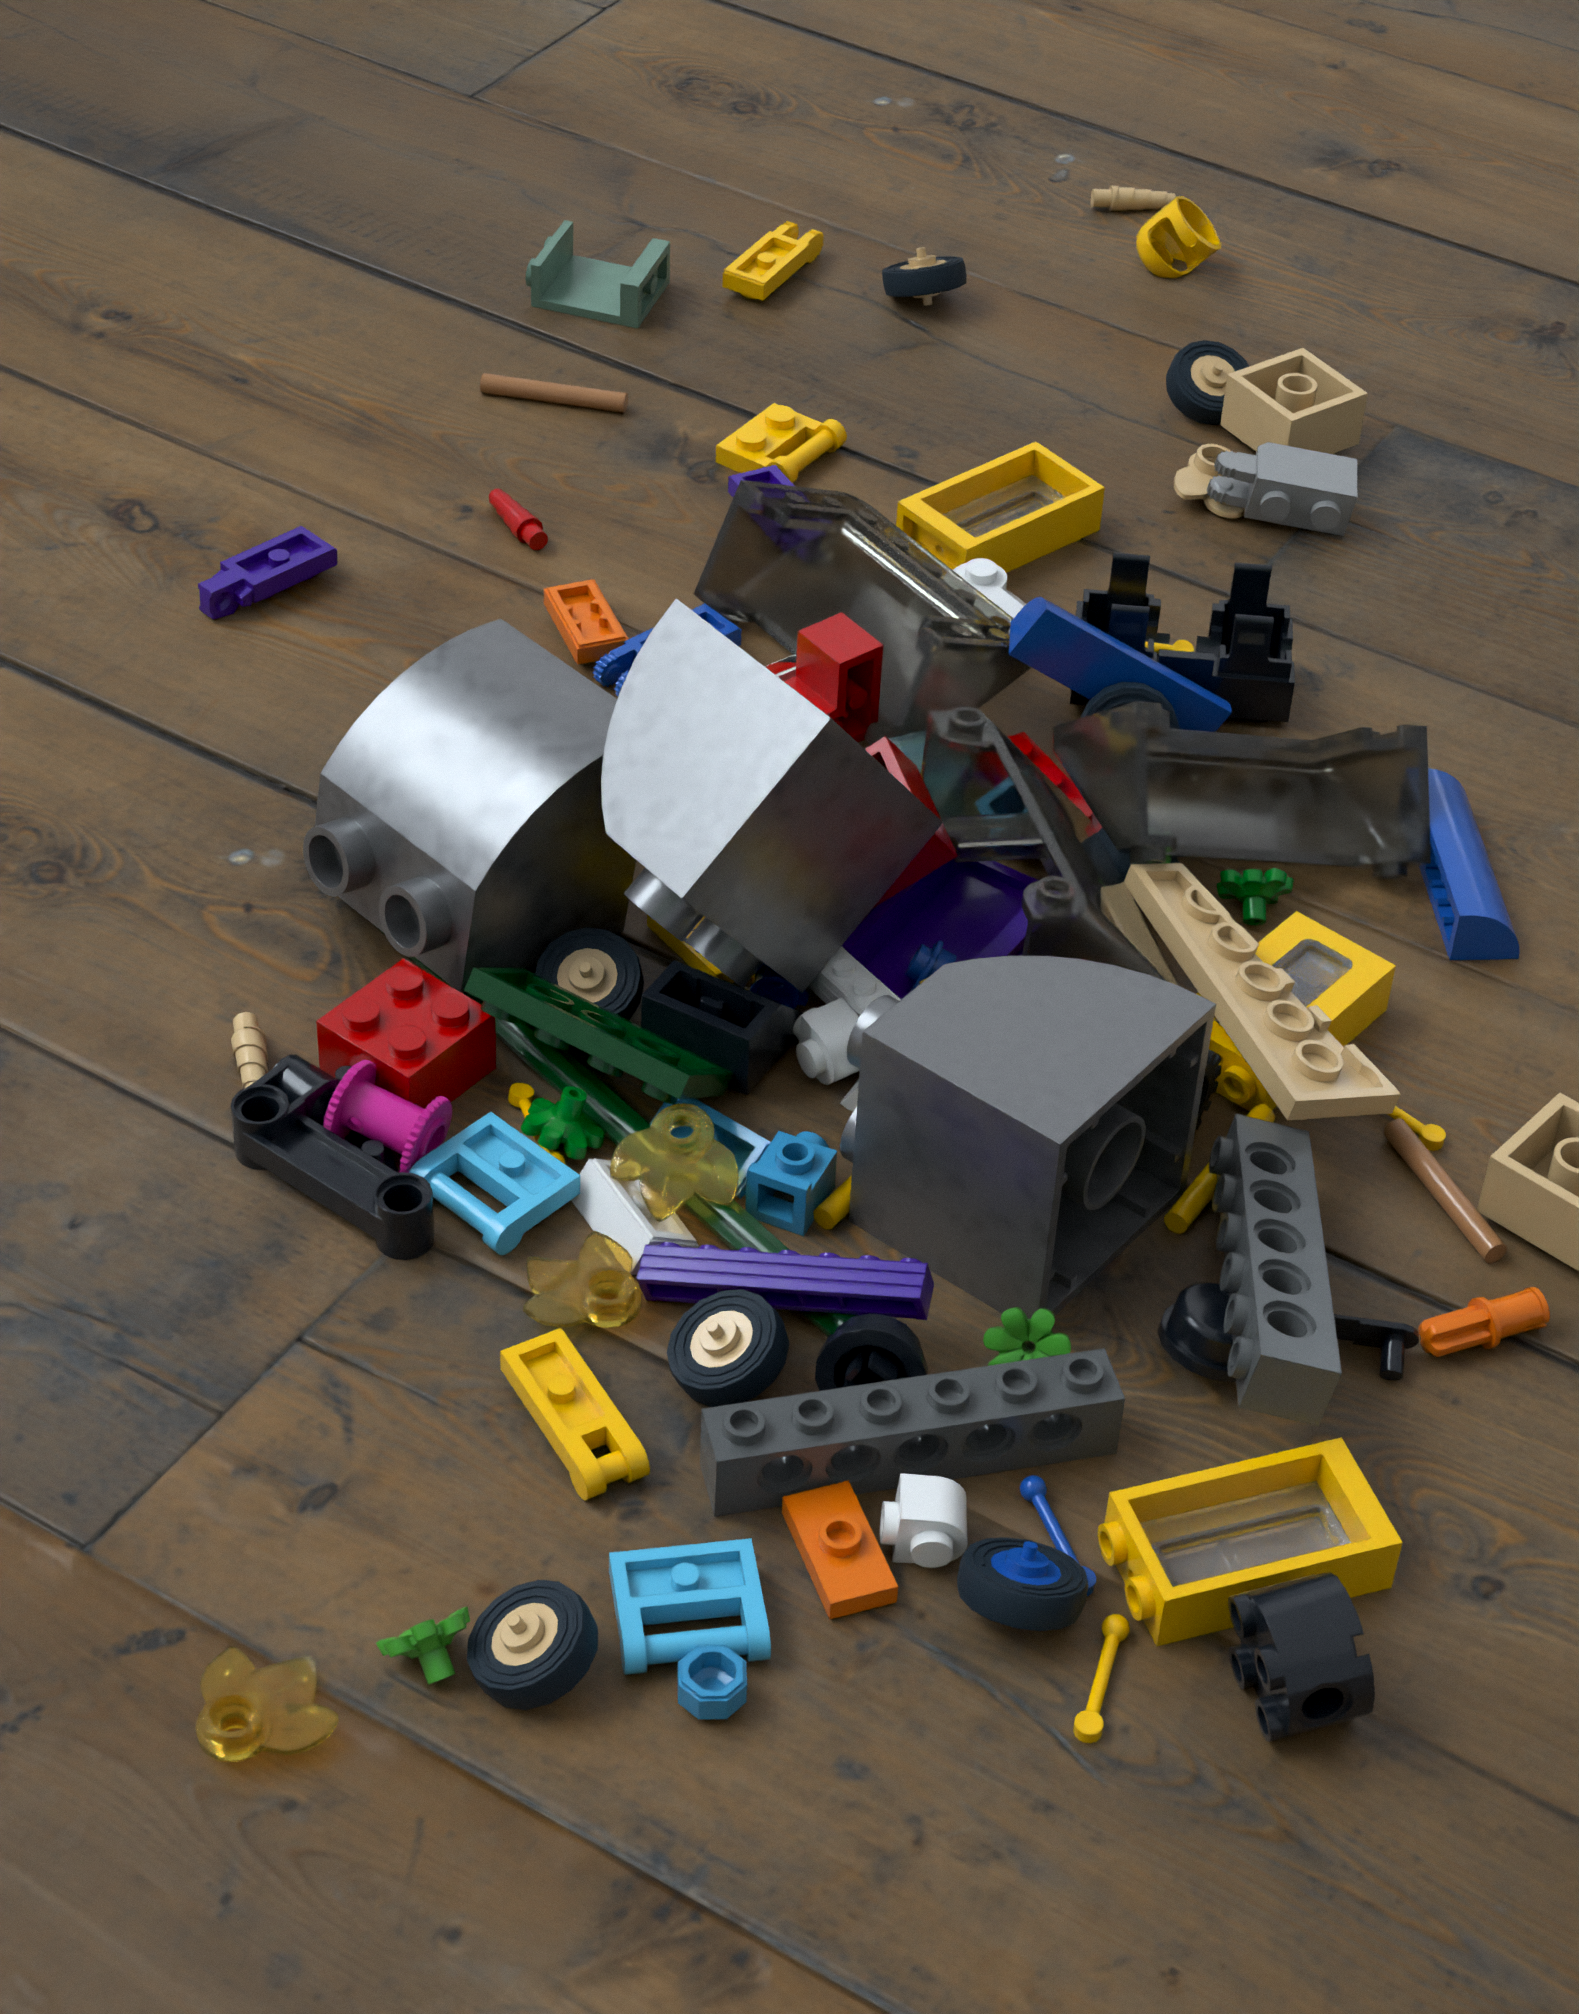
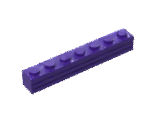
(789, 1279)

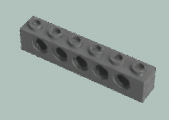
(1274, 1271)
(913, 1425)

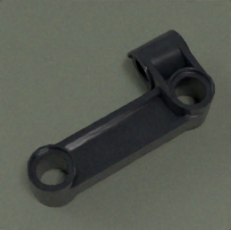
(282, 1131)

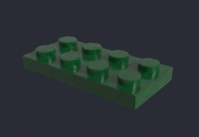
(610, 1040)

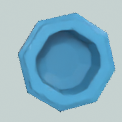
(712, 1682)

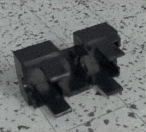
(1246, 644)

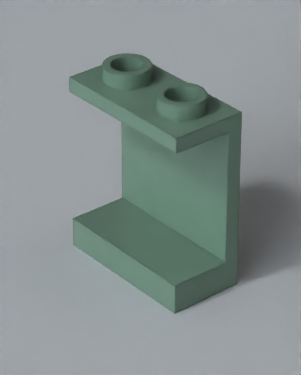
(594, 286)

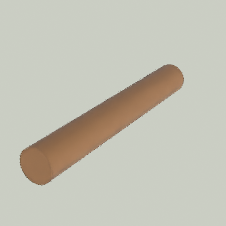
(554, 392)
(1445, 1191)

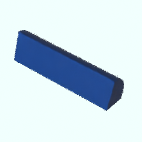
(1091, 660)
(1462, 879)

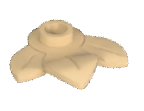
(1193, 481)

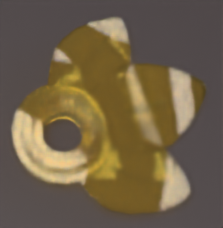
(676, 1167)
(587, 1290)
(266, 1703)

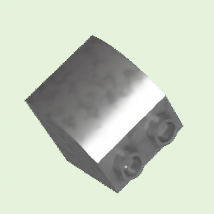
(748, 807)
(474, 808)
(1024, 1120)

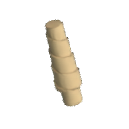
(1129, 198)
(249, 1048)

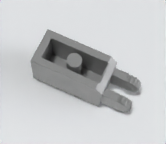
(1288, 486)

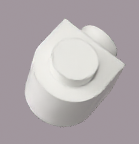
(824, 1041)
(925, 1521)

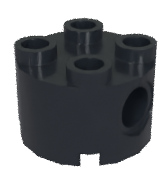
(1301, 1655)

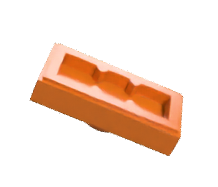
(584, 620)
(839, 1550)

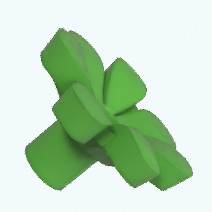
(1016, 1338)
(429, 1644)

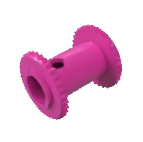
(386, 1117)

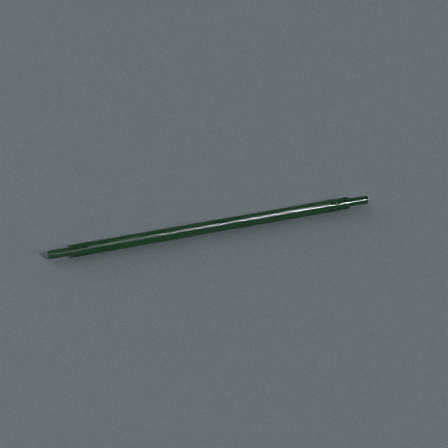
(618, 1120)

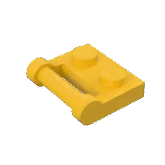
(779, 439)

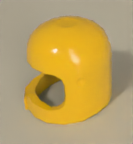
(1178, 233)

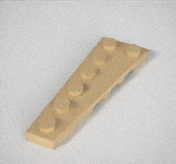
(1272, 1029)

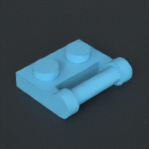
(508, 1169)
(687, 1586)

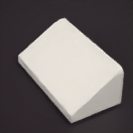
(621, 1214)

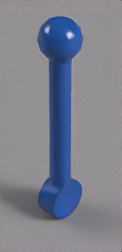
(1034, 1490)

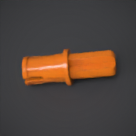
(1484, 1322)

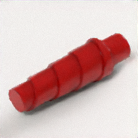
(519, 520)

